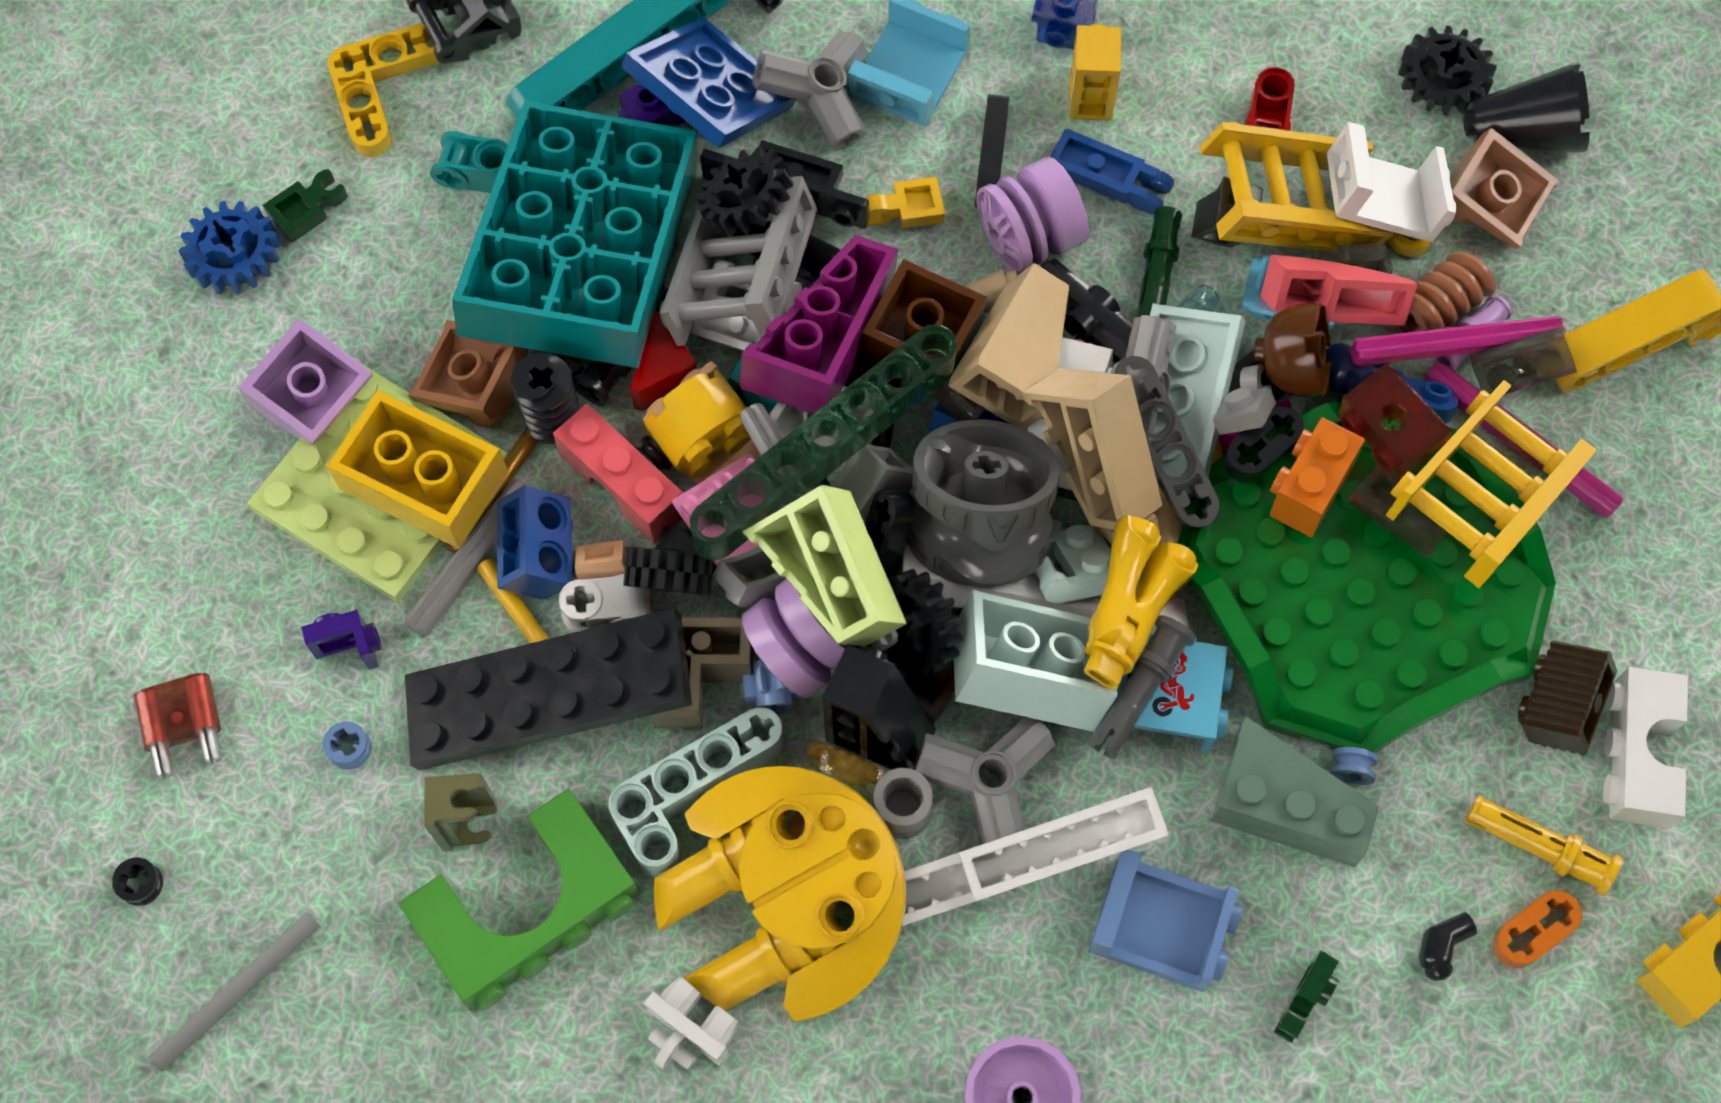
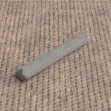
(457, 571)

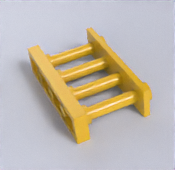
(1281, 221)
(1511, 520)

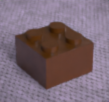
(918, 300)

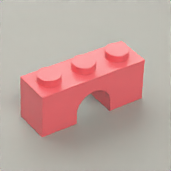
(607, 457)

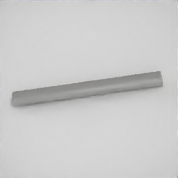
(233, 992)

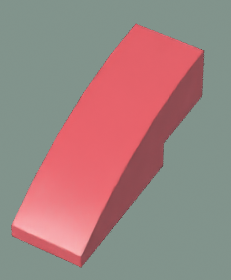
(1346, 290)

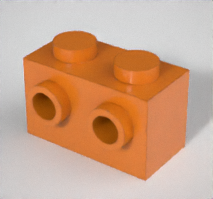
(1316, 476)

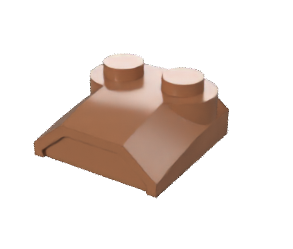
(1499, 188)
(469, 377)

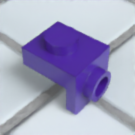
(341, 632)

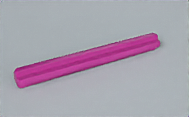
(1446, 340)
(1584, 485)

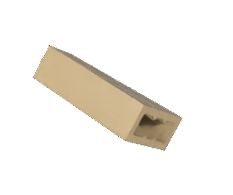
(1015, 346)

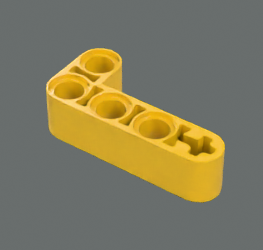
(1674, 312)

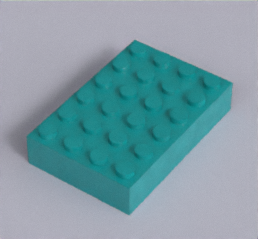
(577, 235)

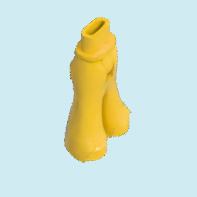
(1135, 592)

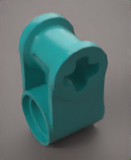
(468, 161)

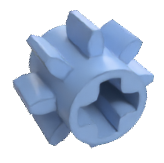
(767, 690)

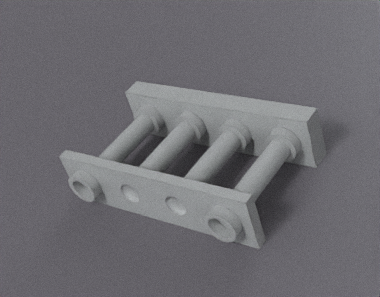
(770, 277)

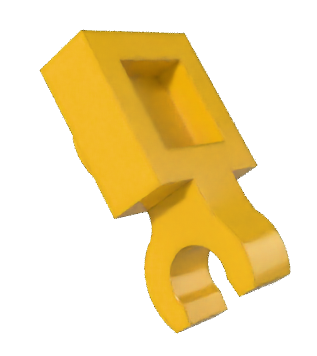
(912, 202)

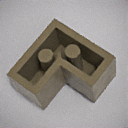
(715, 654)

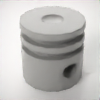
(904, 802)

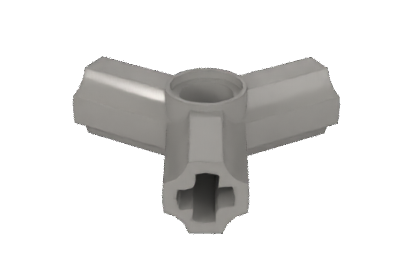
(818, 85)
(1009, 758)

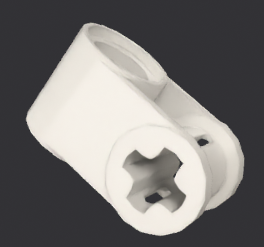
(606, 602)

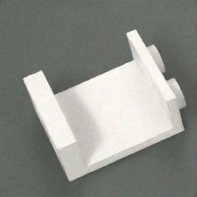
(1389, 194)

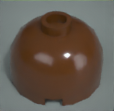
(1296, 350)

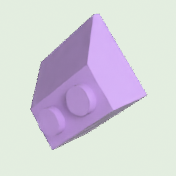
(304, 383)

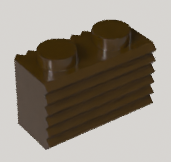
(1567, 696)

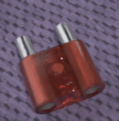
(178, 714)

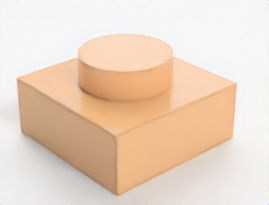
(600, 560)

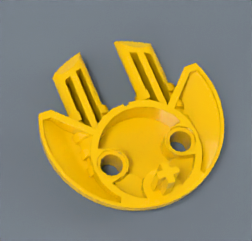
(793, 887)

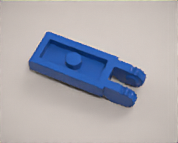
(1111, 171)

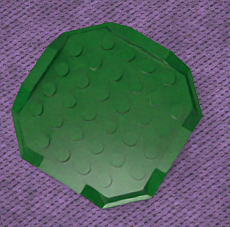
(1354, 626)

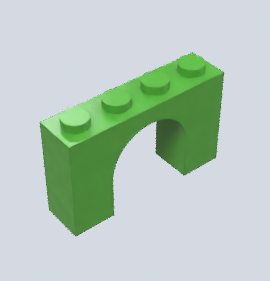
(484, 962)

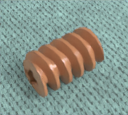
(1449, 292)

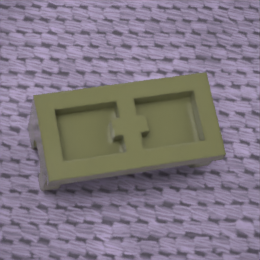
(451, 804)

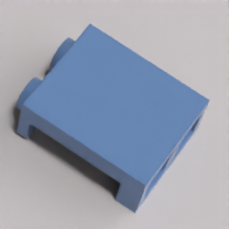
(1165, 923)

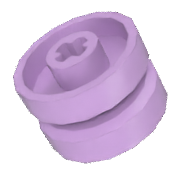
(792, 641)
(1023, 1066)

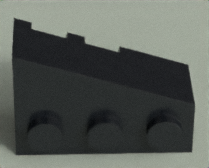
(873, 710)

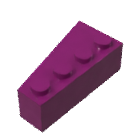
(818, 340)

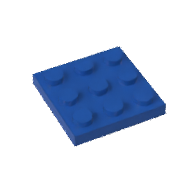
(705, 81)

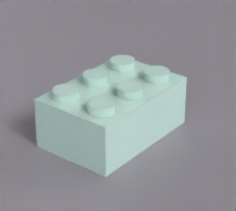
(1027, 662)

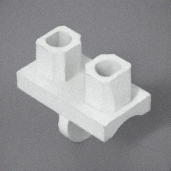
(672, 1010)

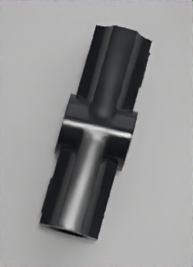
(1092, 312)

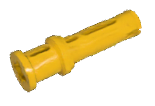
(1566, 853)

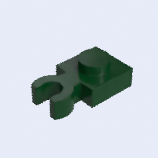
(301, 209)
(1315, 987)

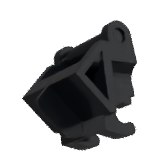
(479, 29)

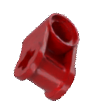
(1268, 110)

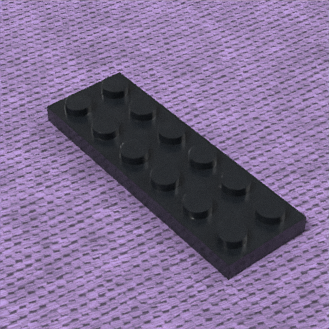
(547, 689)

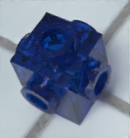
(1059, 20)

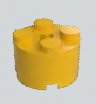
(699, 423)

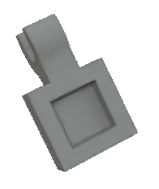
(1246, 406)

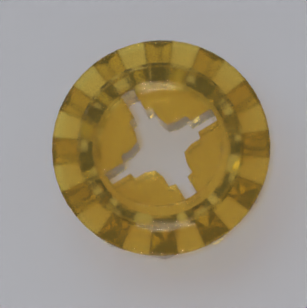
(843, 764)

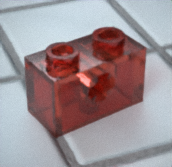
(1390, 398)

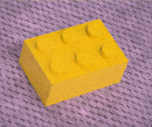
(418, 468)

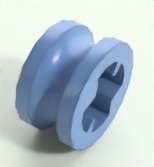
(355, 732)
(1354, 765)

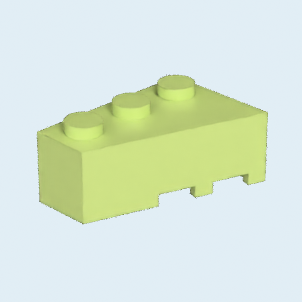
(832, 564)

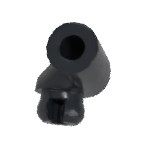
(1439, 942)

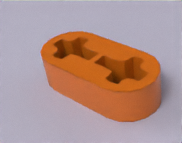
(1544, 938)

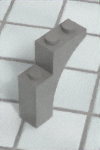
(871, 469)

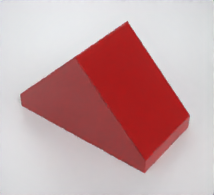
(661, 366)

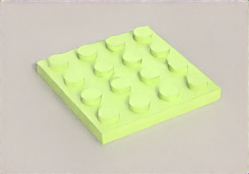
(346, 530)

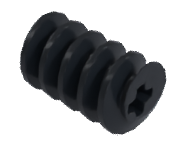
(544, 394)

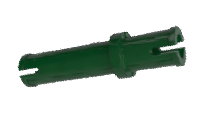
(1160, 256)

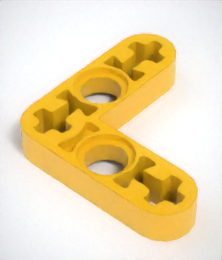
(362, 80)

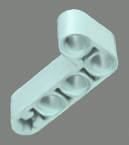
(691, 764)

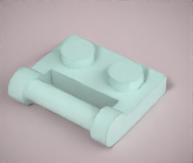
(1083, 559)

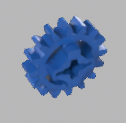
(214, 263)

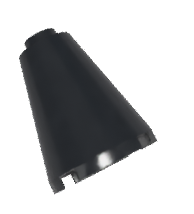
(1536, 112)

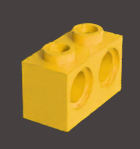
(1095, 72)

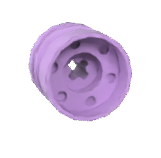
(1033, 214)

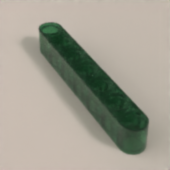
(831, 420)

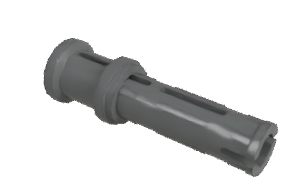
(1151, 669)

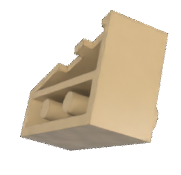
(1102, 441)

